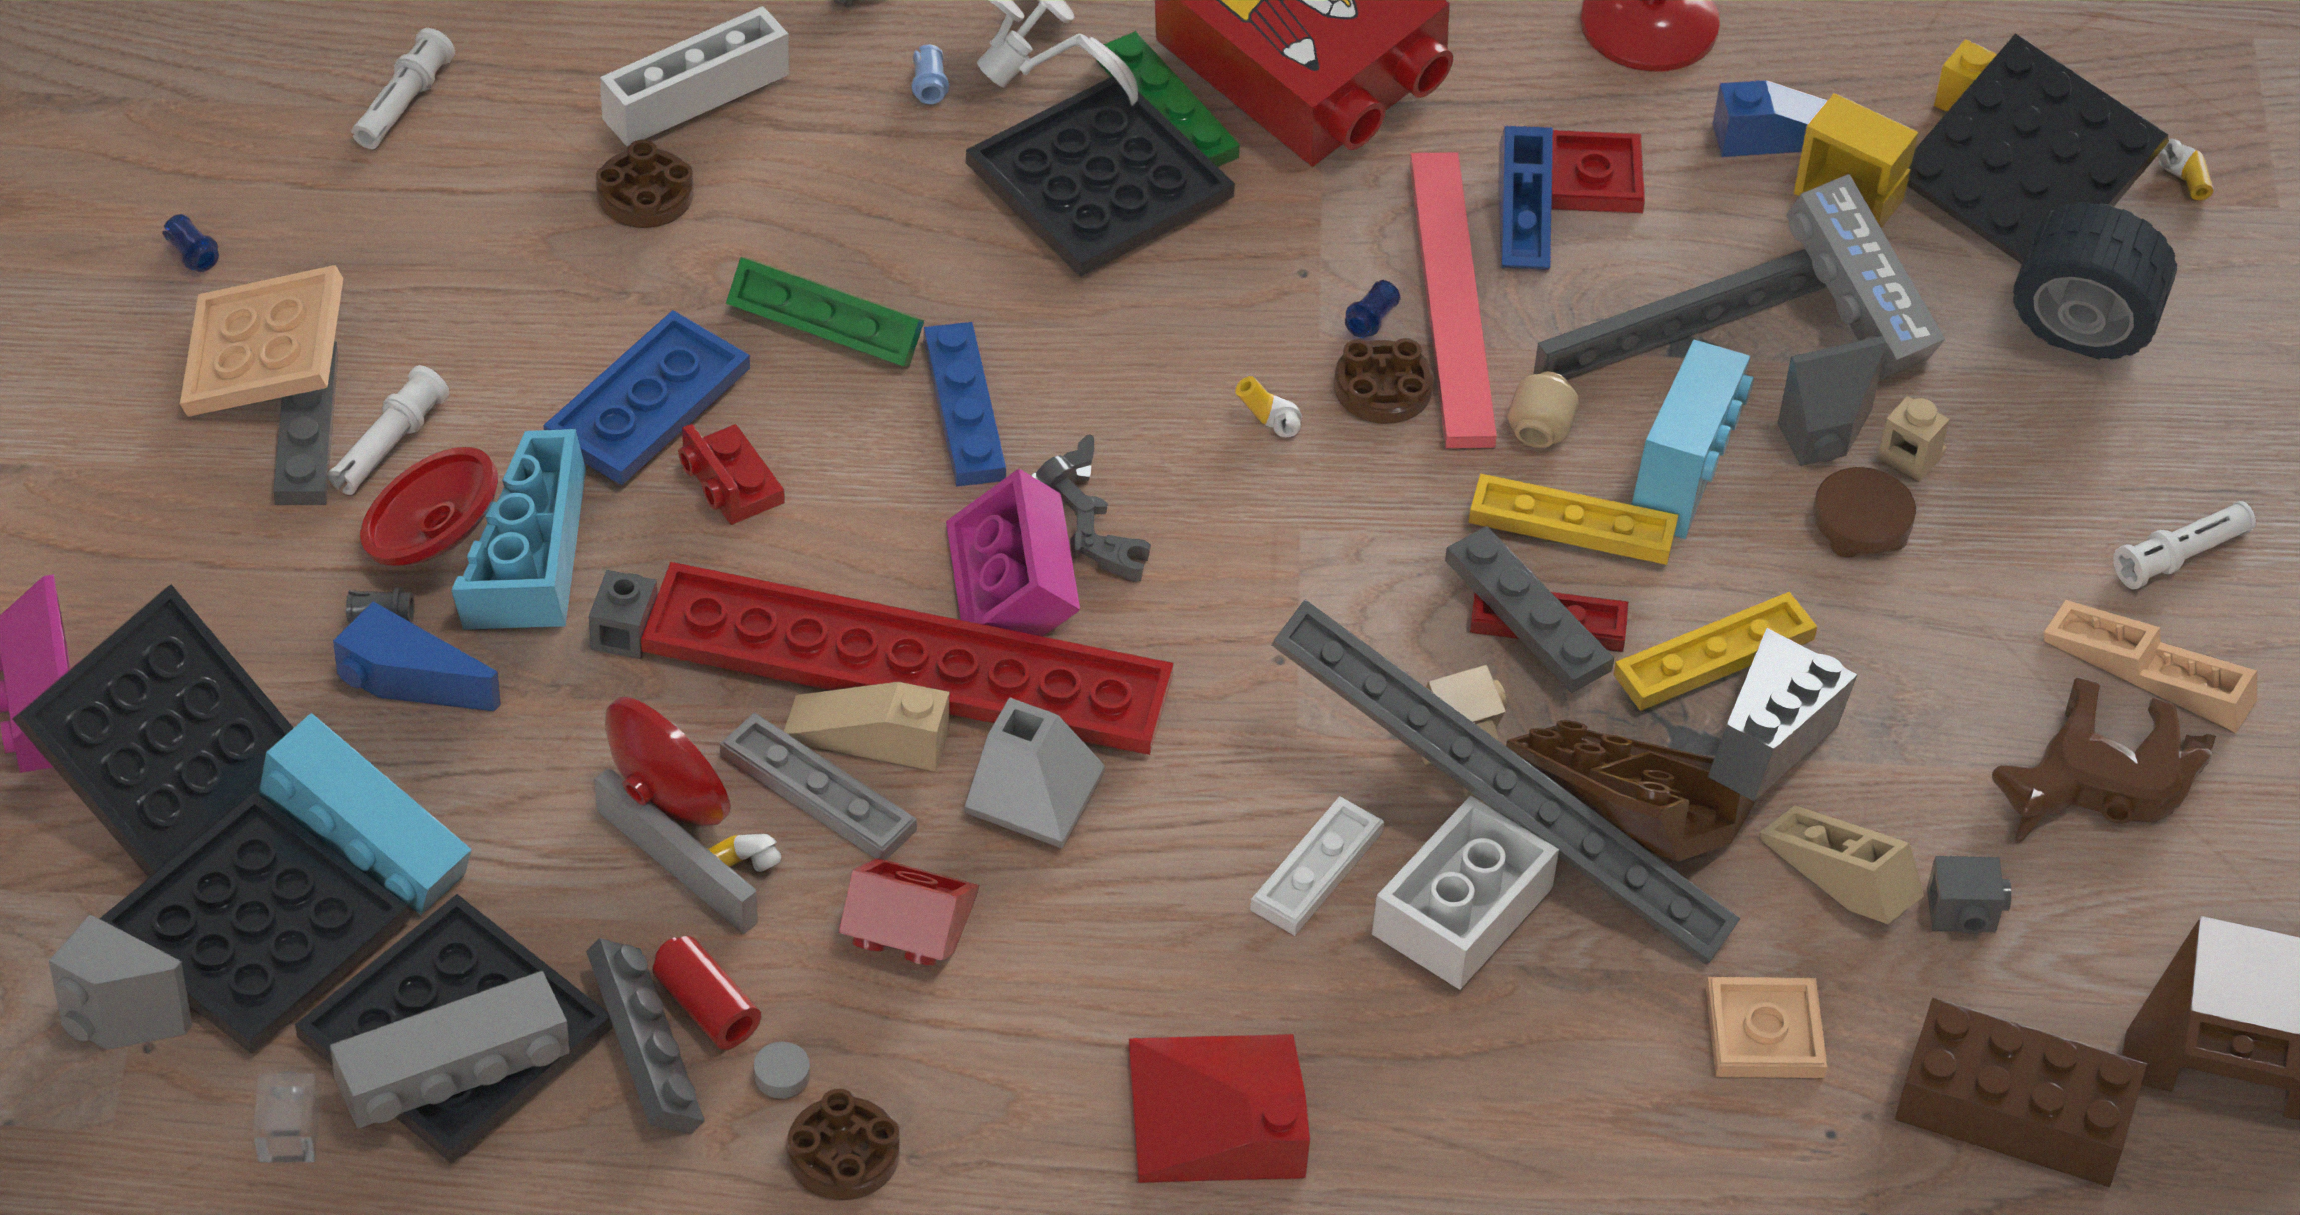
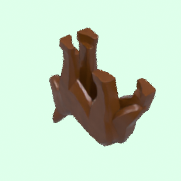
(2105, 775)

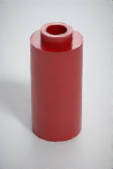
(706, 992)

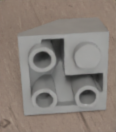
(1033, 775)

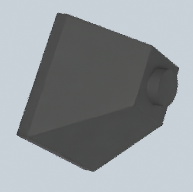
(1830, 398)

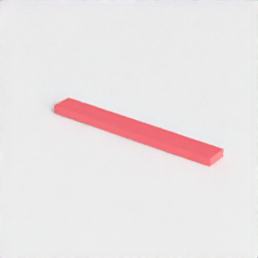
(1452, 301)

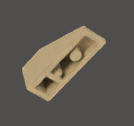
(875, 722)
(1848, 862)

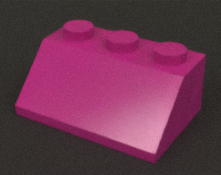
(1014, 558)
(32, 660)

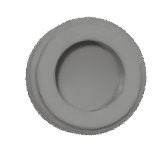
(781, 1069)

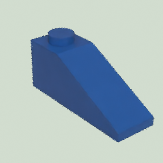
(1762, 118)
(1525, 197)
(411, 664)

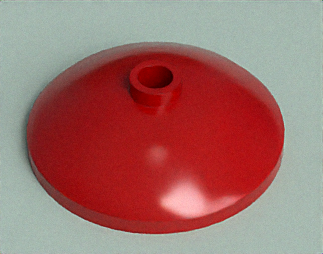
(1651, 32)
(430, 507)
(663, 765)

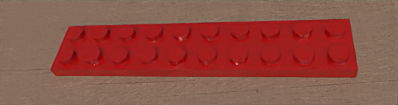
(859, 643)

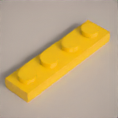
(1573, 519)
(1710, 651)

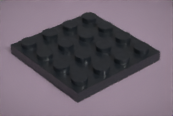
(2029, 143)
(1099, 175)
(157, 730)
(259, 919)
(436, 964)

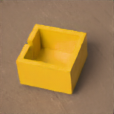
(1859, 143)

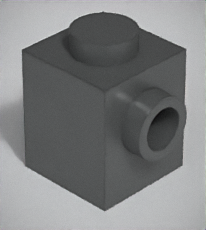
(621, 613)
(1967, 894)

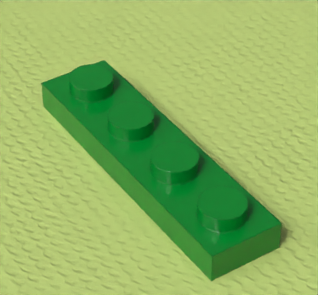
(1174, 99)
(825, 311)

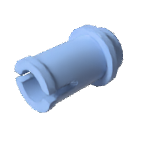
(929, 82)

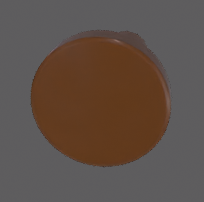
(644, 186)
(1383, 380)
(1864, 511)
(843, 1146)

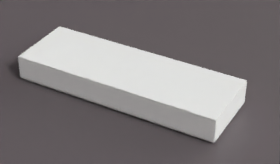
(1316, 865)

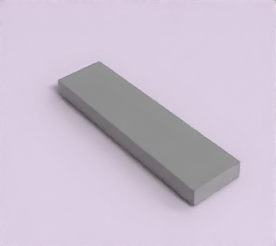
(818, 787)
(677, 852)

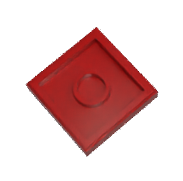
(1597, 172)

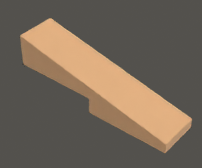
(2136, 654)

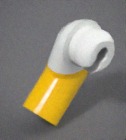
(2189, 166)
(1268, 408)
(740, 847)

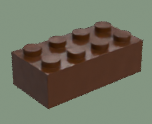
(2021, 1092)

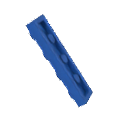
(964, 404)

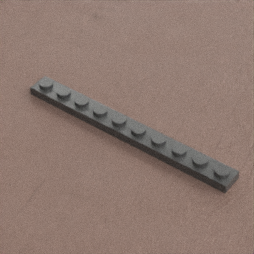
(1505, 781)

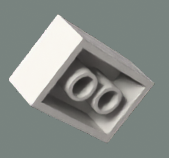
(1465, 892)

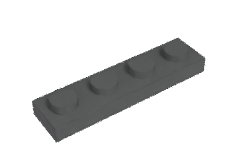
(306, 444)
(1529, 609)
(645, 1036)

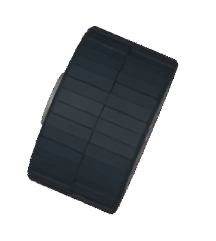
(2095, 280)

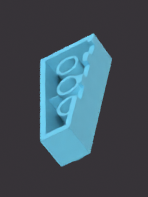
(1692, 431)
(527, 551)
(362, 814)

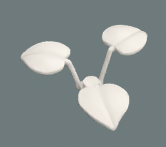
(1011, 52)

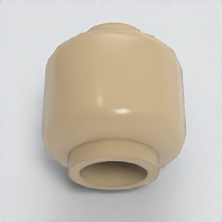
(1543, 409)

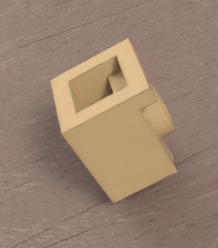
(1919, 425)

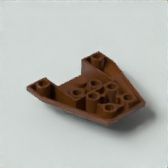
(1639, 787)
(2225, 1011)

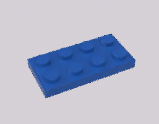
(650, 395)

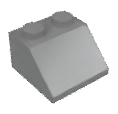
(118, 988)

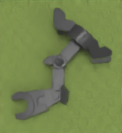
(1110, 551)

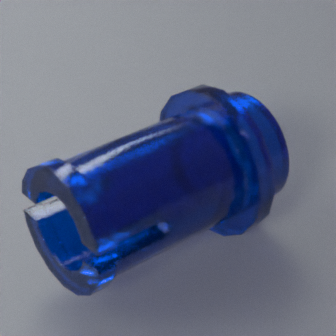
(197, 250)
(1365, 316)

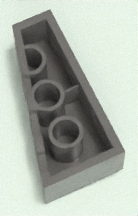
(1780, 714)

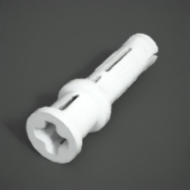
(412, 75)
(401, 415)
(2167, 550)

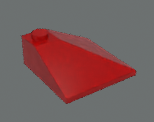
(1218, 1108)

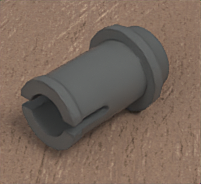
(398, 602)

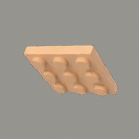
(262, 341)

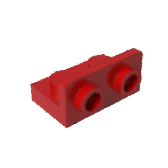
(730, 472)

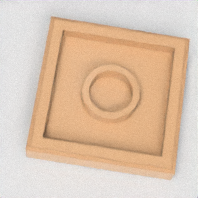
(1766, 1027)

